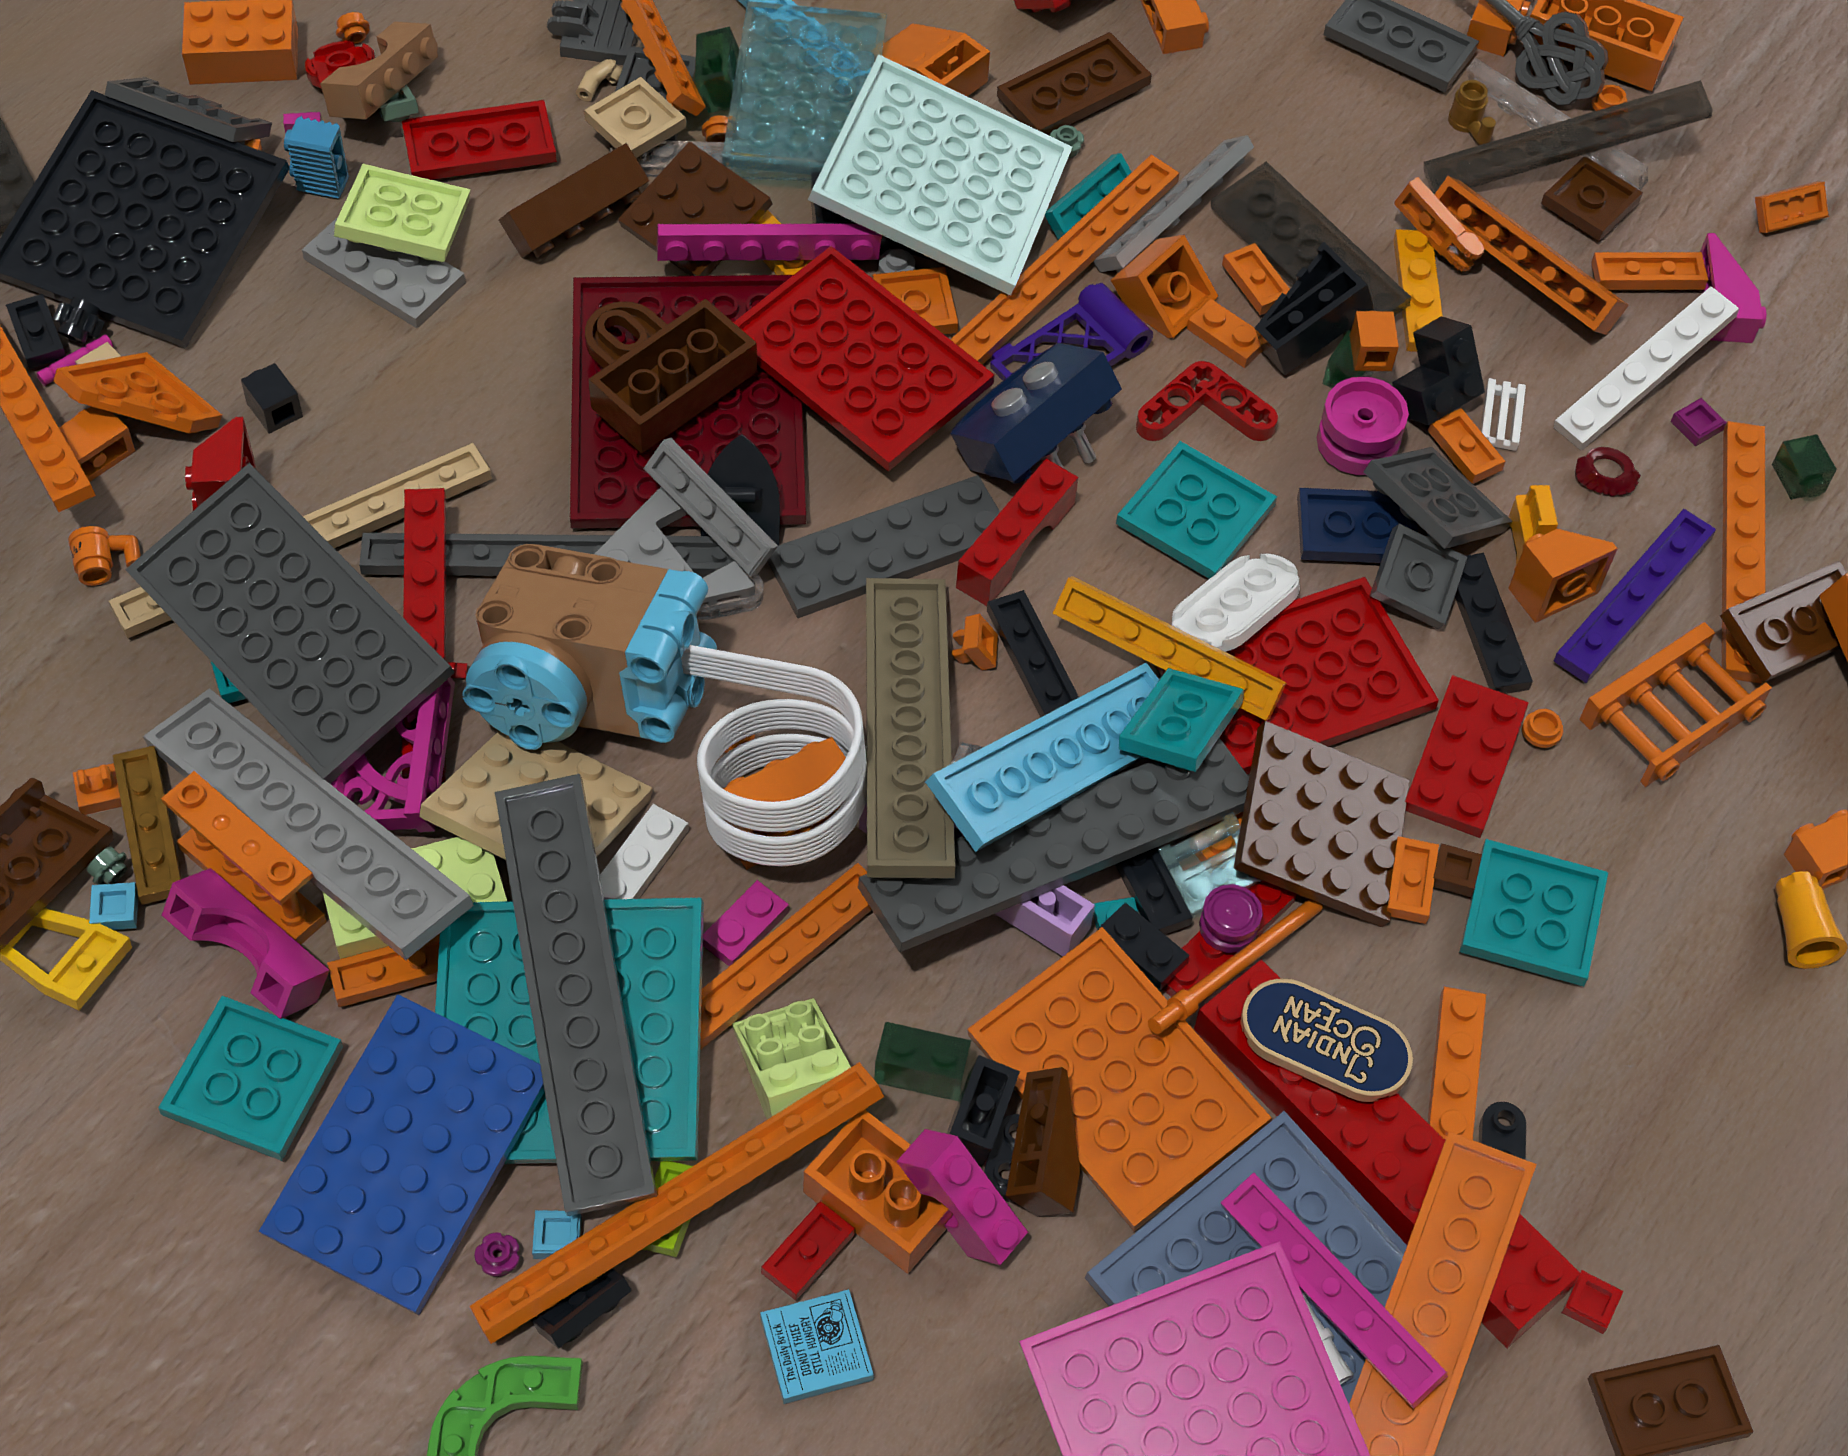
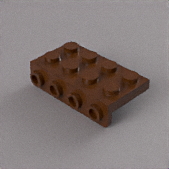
(41, 853)

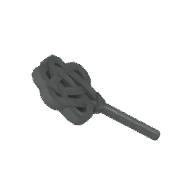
(1583, 65)

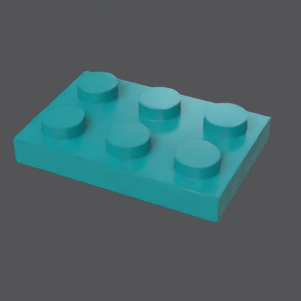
(1181, 719)

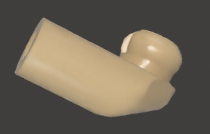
(594, 76)

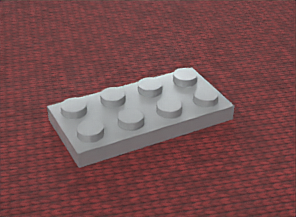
(393, 280)

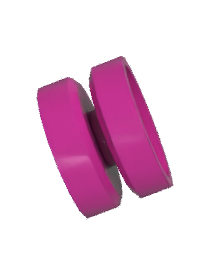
(1361, 423)

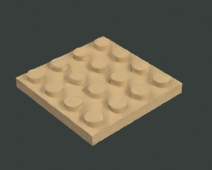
(468, 800)

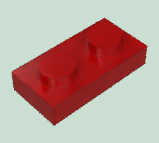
(807, 1250)

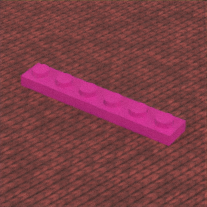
(764, 241)
(1337, 1292)

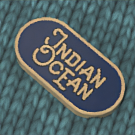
(1326, 1040)

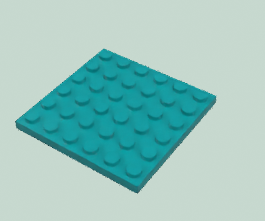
(660, 984)

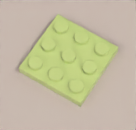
(402, 213)

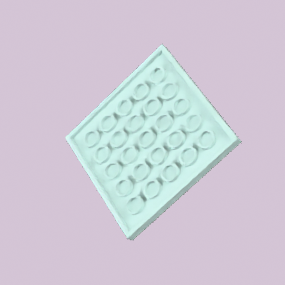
(942, 174)

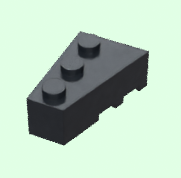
(1312, 311)

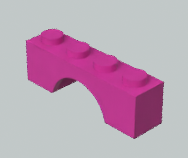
(214, 911)

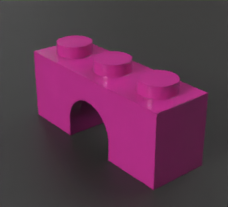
(981, 1217)

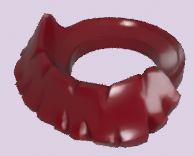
(1594, 481)

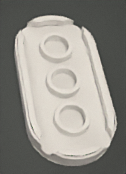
(1238, 600)

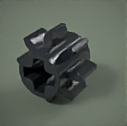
(78, 320)

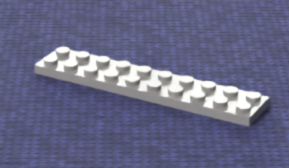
(343, 846)

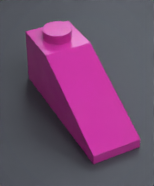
(1732, 282)

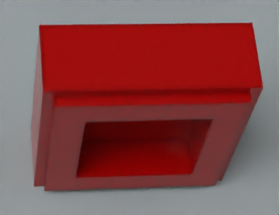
(1592, 1302)

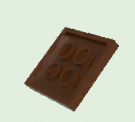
(694, 191)

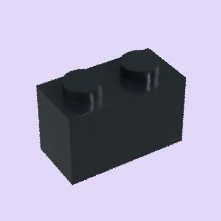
(982, 1106)

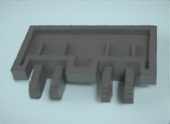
(592, 29)
(188, 110)

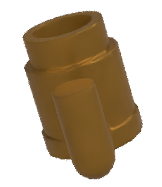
(1469, 109)

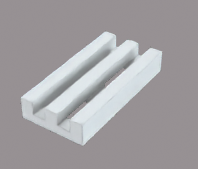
(1506, 392)

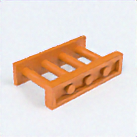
(1666, 668)
(244, 856)

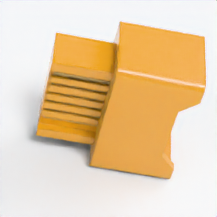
(1532, 515)

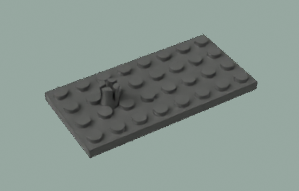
(290, 623)

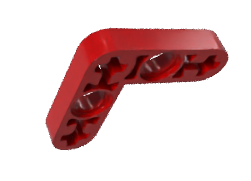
(1209, 395)

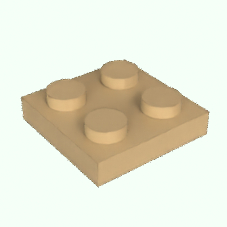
(635, 117)

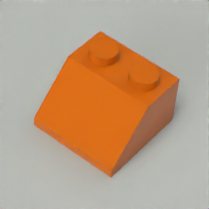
(1165, 285)
(1559, 571)

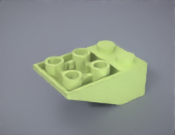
(789, 1053)

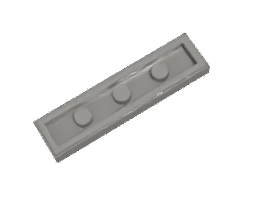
(710, 507)

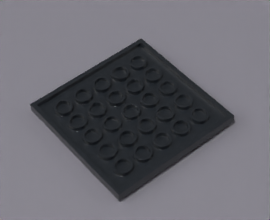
(139, 217)

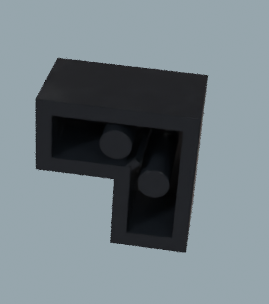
(1446, 374)

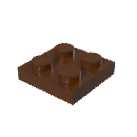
(1591, 198)

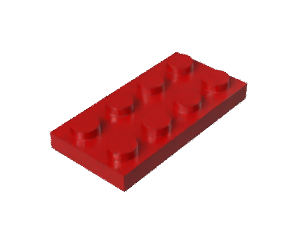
(479, 140)
(1465, 756)

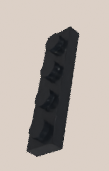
(1491, 628)

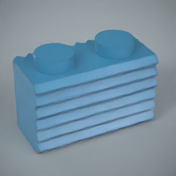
(317, 157)

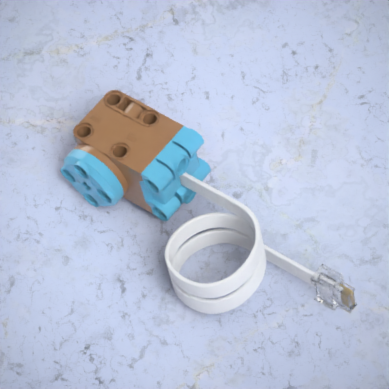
(623, 654)

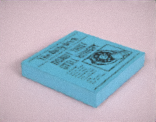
(816, 1346)

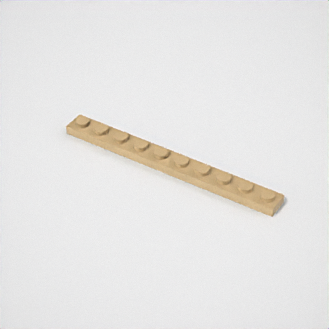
(342, 520)

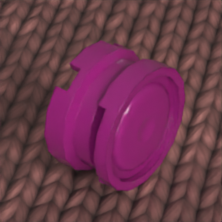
(1230, 918)

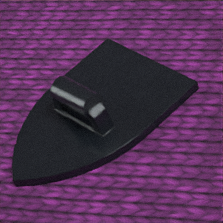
(749, 482)

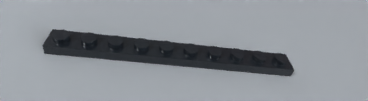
(1050, 689)

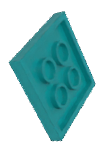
(1196, 510)
(1534, 912)
(251, 1078)

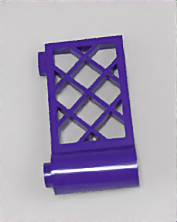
(1102, 316)

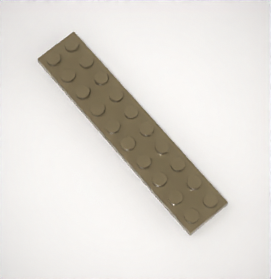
(907, 728)

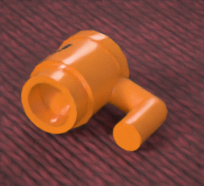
(92, 553)

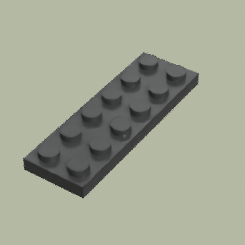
(882, 544)

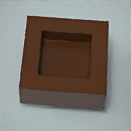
(1456, 870)

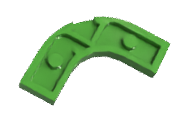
(496, 1391)

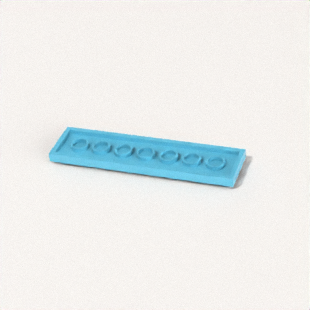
(1042, 761)

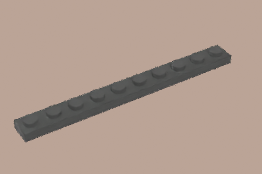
(488, 552)

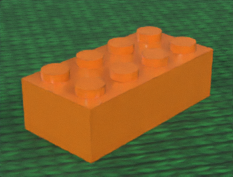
(1630, 30)

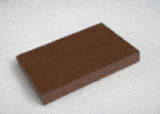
(1670, 1404)

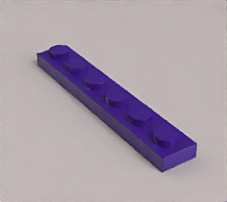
(1634, 595)

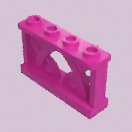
(425, 766)

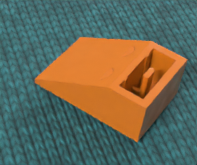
(942, 56)

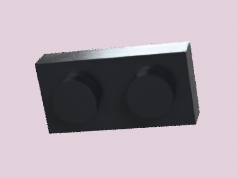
(36, 331)
(1146, 945)
(578, 1310)

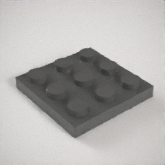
(1437, 497)

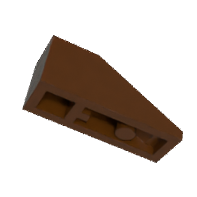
(1045, 1147)

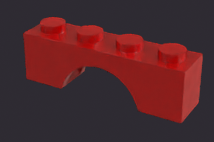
(994, 555)

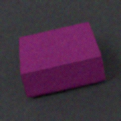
(1698, 422)

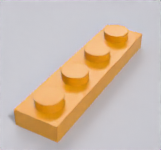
(1419, 279)

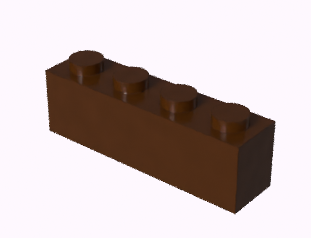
(574, 200)

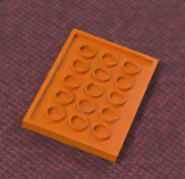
(1144, 1104)

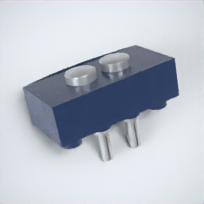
(1035, 411)

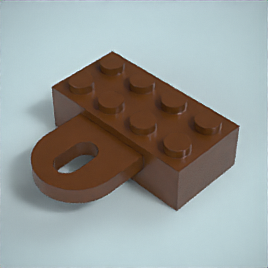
(668, 372)

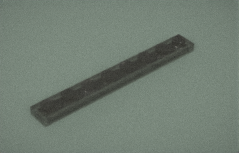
(1572, 137)

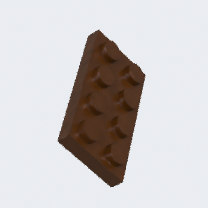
(1074, 84)
(1785, 624)

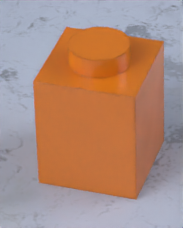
(1374, 341)

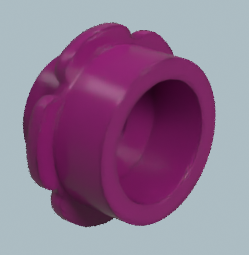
(500, 1265)

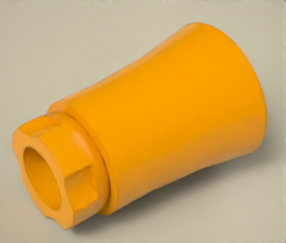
(1808, 922)

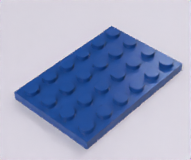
(406, 1154)

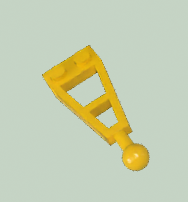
(81, 968)

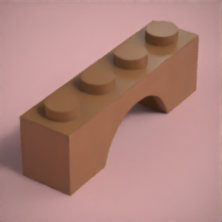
(365, 87)

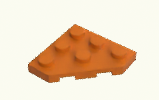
(138, 389)

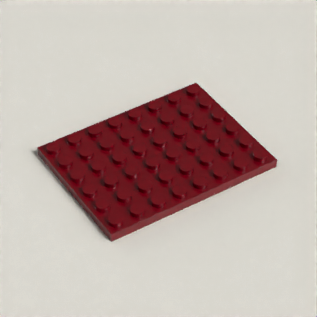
(609, 471)

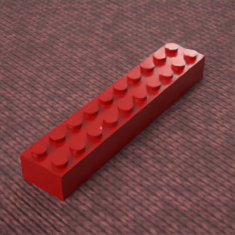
(1385, 1156)

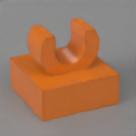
(978, 643)
(97, 789)

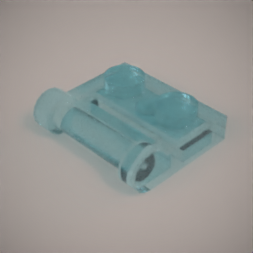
(1211, 873)

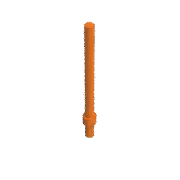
(1186, 1002)

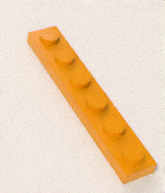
(1165, 644)

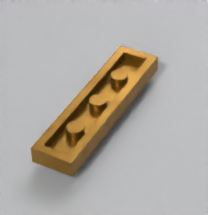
(147, 823)

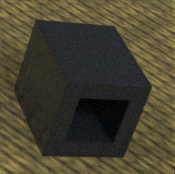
(271, 398)

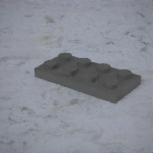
(1402, 40)

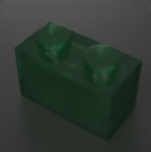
(716, 67)
(922, 1061)

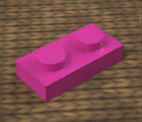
(745, 923)

